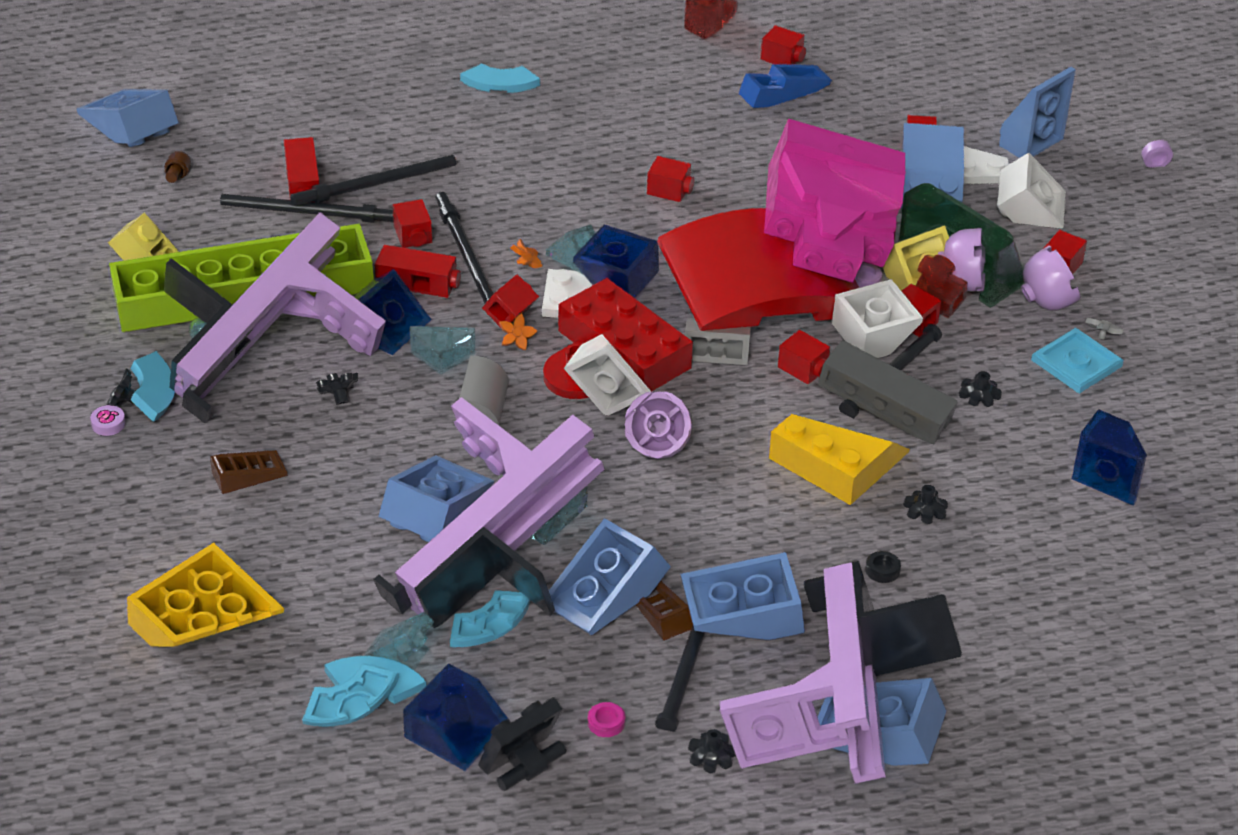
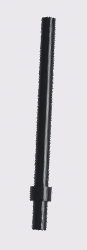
(323, 192)
(367, 213)
(451, 216)

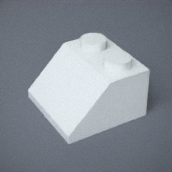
(1030, 194)
(875, 317)
(605, 376)

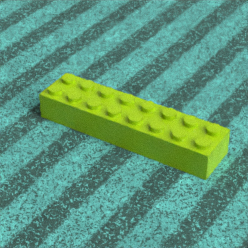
(226, 270)

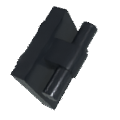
(518, 741)

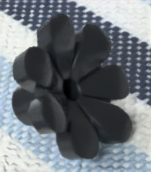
(337, 386)
(980, 389)
(123, 390)
(925, 504)
(711, 750)

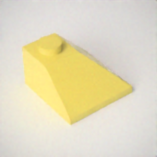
(907, 254)

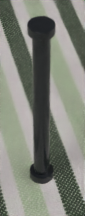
(930, 334)
(668, 718)

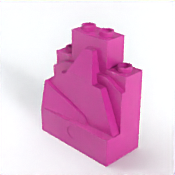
(833, 199)

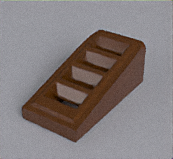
(230, 477)
(671, 623)

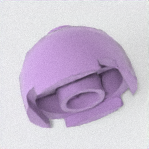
(968, 256)
(1048, 281)
(658, 424)

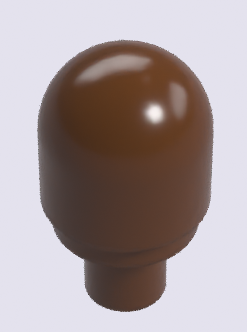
(175, 164)

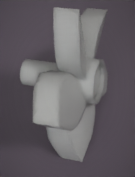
(1105, 326)

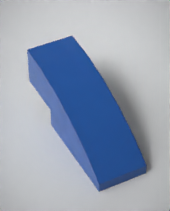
(782, 84)

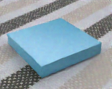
(1077, 360)

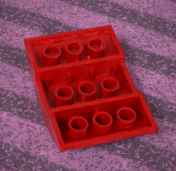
(740, 274)

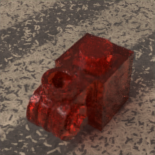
(708, 16)
(940, 282)

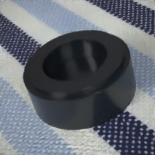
(883, 567)

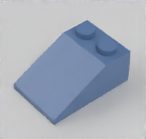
(131, 115)
(1039, 117)
(934, 157)
(431, 496)
(607, 578)
(745, 599)
(909, 720)

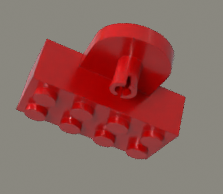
(638, 334)

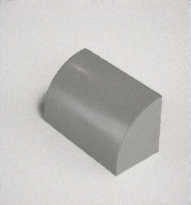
(719, 345)
(485, 387)

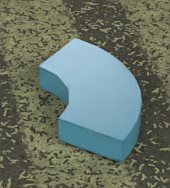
(488, 78)
(154, 390)
(490, 621)
(408, 683)
(352, 699)

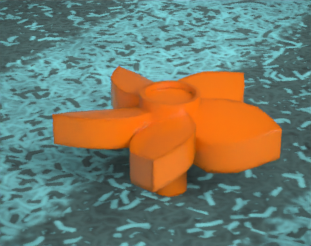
(528, 255)
(517, 332)

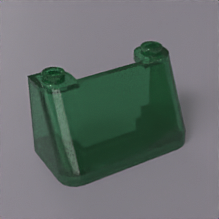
(930, 208)

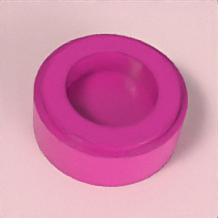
(606, 719)

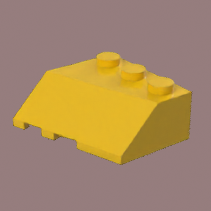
(832, 456)
(198, 600)

